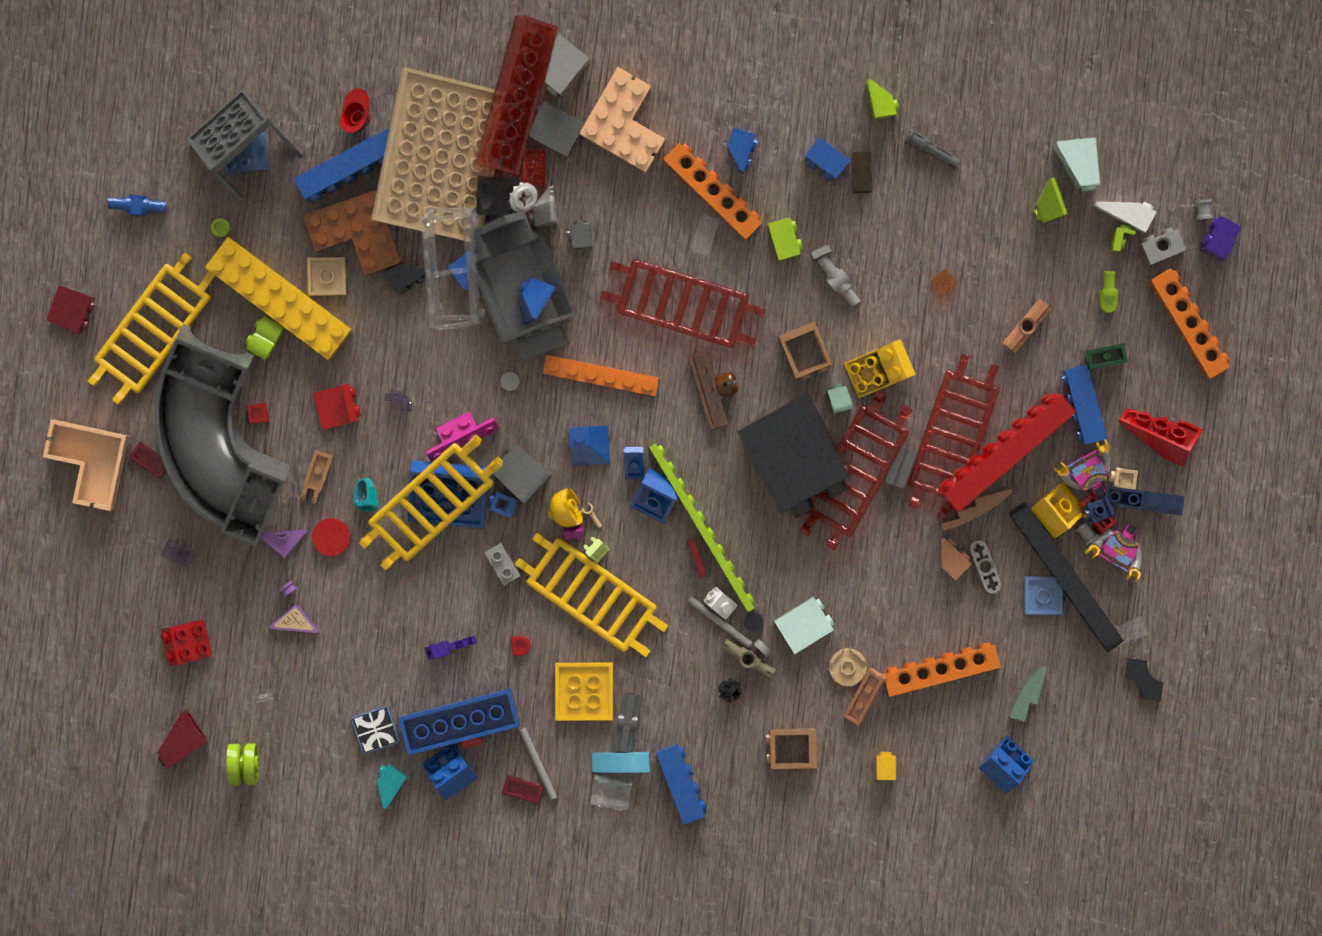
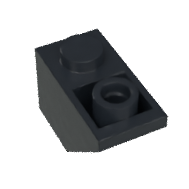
(403, 276)

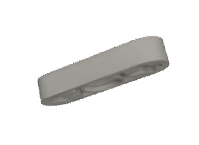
(976, 555)

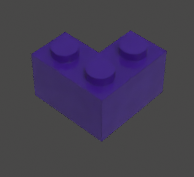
(1220, 239)

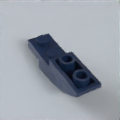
(1145, 500)

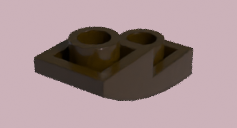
(861, 172)

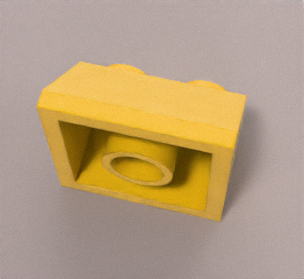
(1058, 510)

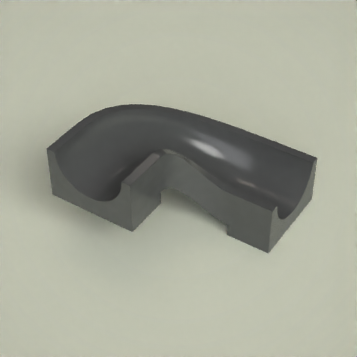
(203, 439)

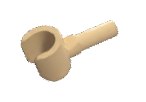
(592, 515)

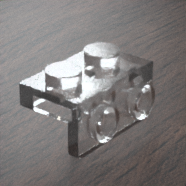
(611, 793)

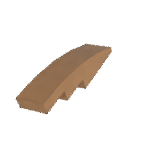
(982, 505)

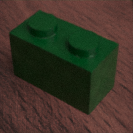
(1106, 356)

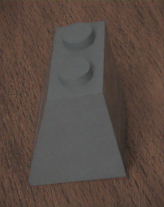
(521, 473)

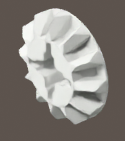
(528, 201)

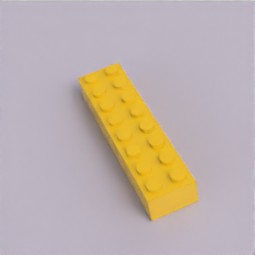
(278, 298)

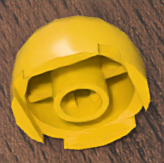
(564, 509)

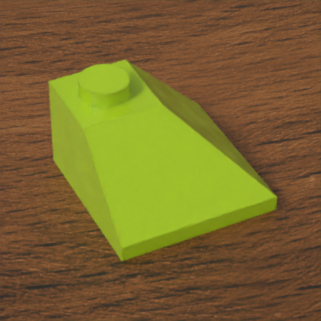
(880, 101)
(1050, 203)

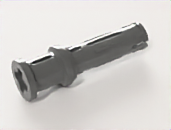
(924, 144)

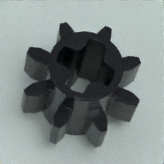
(729, 690)

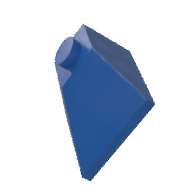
(533, 298)
(589, 445)
(654, 496)

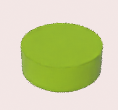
(220, 227)

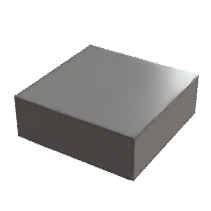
(820, 252)

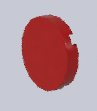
(331, 537)

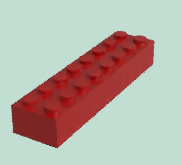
(1005, 451)

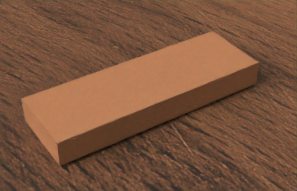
(865, 697)

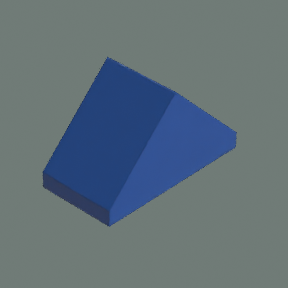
(461, 277)

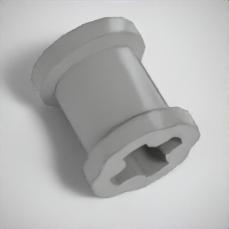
(1204, 209)
(1086, 533)

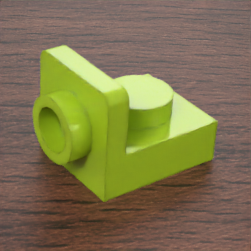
(1118, 240)

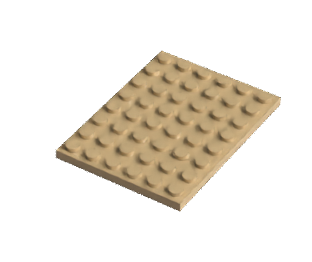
(432, 152)

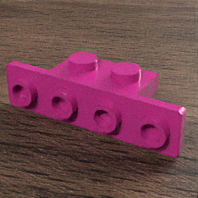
(460, 432)

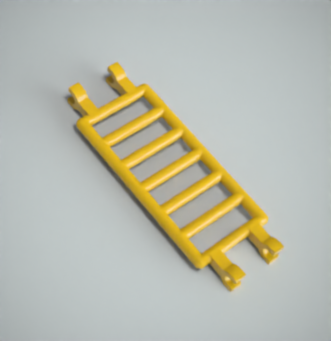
(133, 314)
(414, 486)
(578, 614)

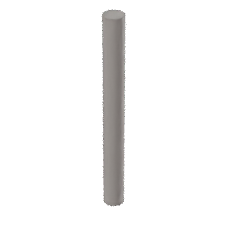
(720, 622)
(538, 764)

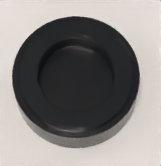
(753, 622)

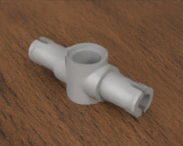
(838, 281)

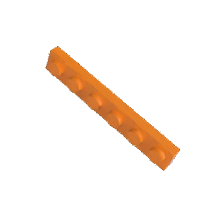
(600, 375)

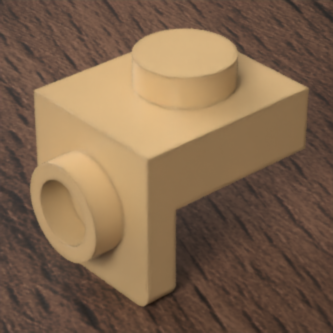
(1124, 478)

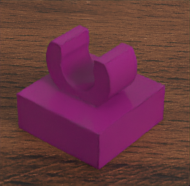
(573, 532)

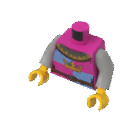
(1088, 470)
(1119, 550)

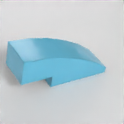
(620, 762)

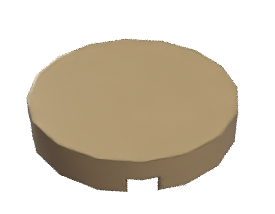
(847, 667)

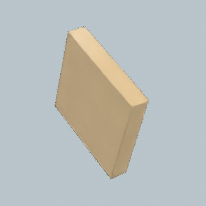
(326, 276)

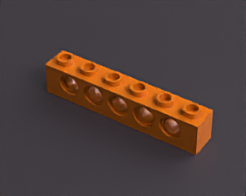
(673, 160)
(1221, 360)
(989, 662)

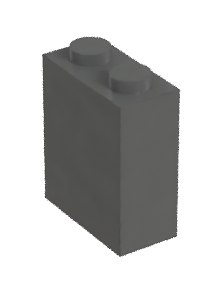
(555, 129)

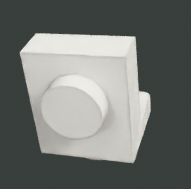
(720, 603)

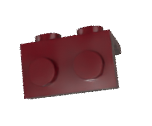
(71, 309)

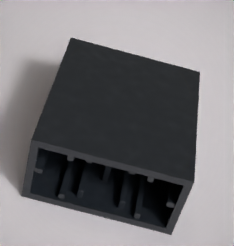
(796, 456)

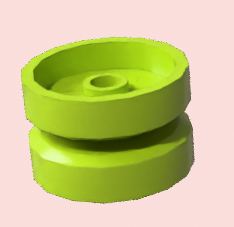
(242, 764)

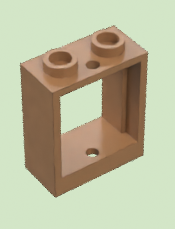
(798, 332)
(812, 748)

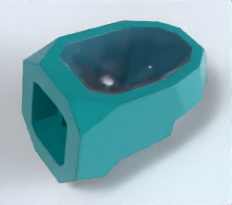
(365, 496)

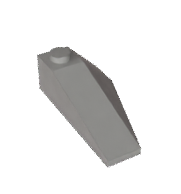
(545, 210)

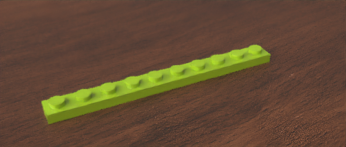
(707, 533)

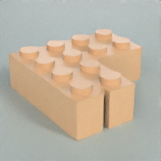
(613, 125)
(99, 456)

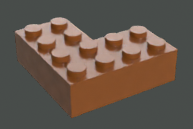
(352, 222)

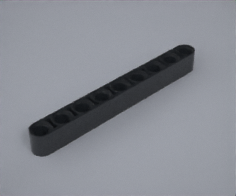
(1066, 576)

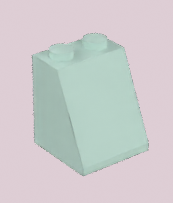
(1080, 161)

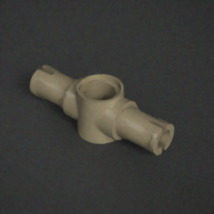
(739, 652)

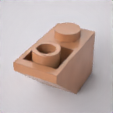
(951, 559)

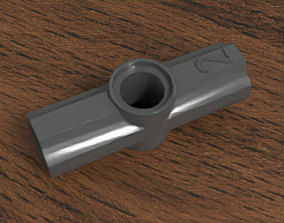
(627, 722)

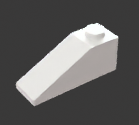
(1133, 214)

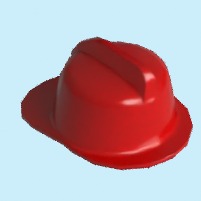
(355, 111)

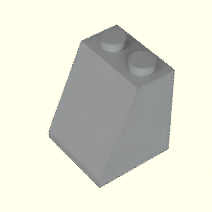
(565, 67)

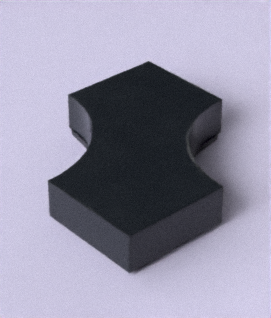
(1138, 671)

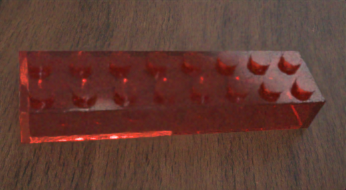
(516, 95)

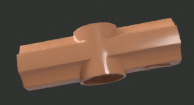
(1035, 317)

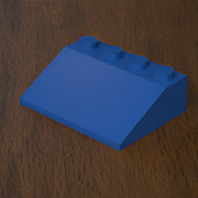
(472, 517)

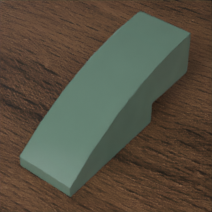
(1028, 694)

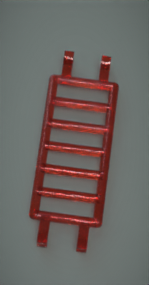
(689, 282)
(931, 428)
(885, 465)

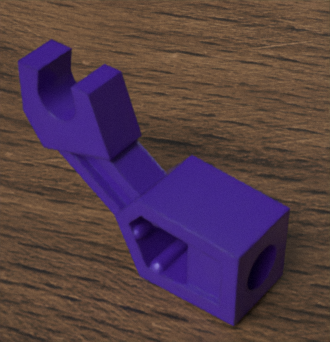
(444, 648)

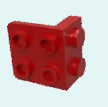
(337, 406)
(186, 643)

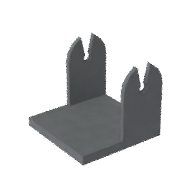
(230, 133)

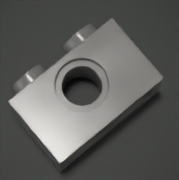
(1174, 246)
(502, 564)

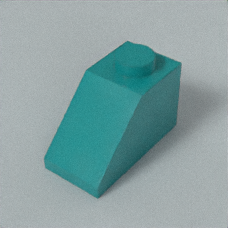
(389, 783)

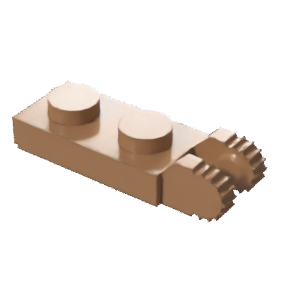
(316, 475)

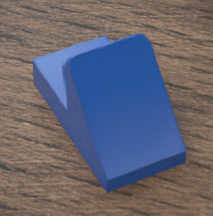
(634, 462)

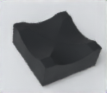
(494, 195)

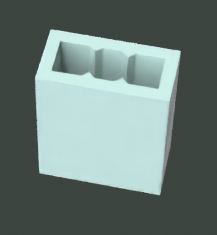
(804, 624)

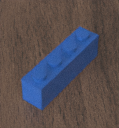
(1085, 404)
(681, 784)

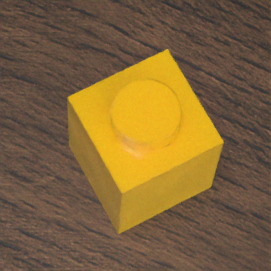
(885, 766)

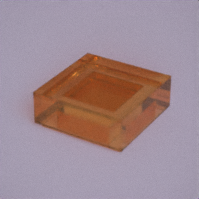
(943, 282)

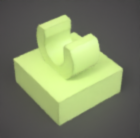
(596, 550)

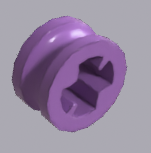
(287, 589)

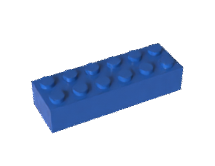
(343, 167)
(459, 721)

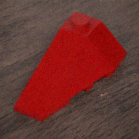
(1168, 438)

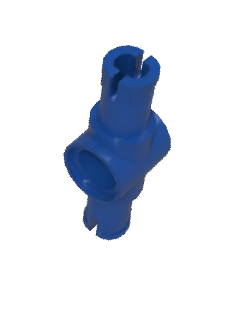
(137, 205)

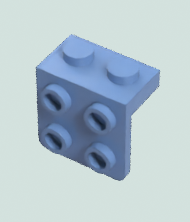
(252, 158)

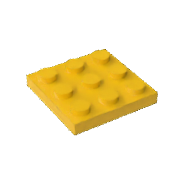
(583, 691)

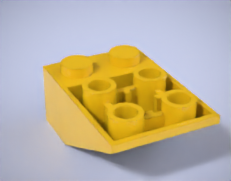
(879, 368)

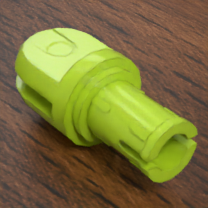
(1108, 294)

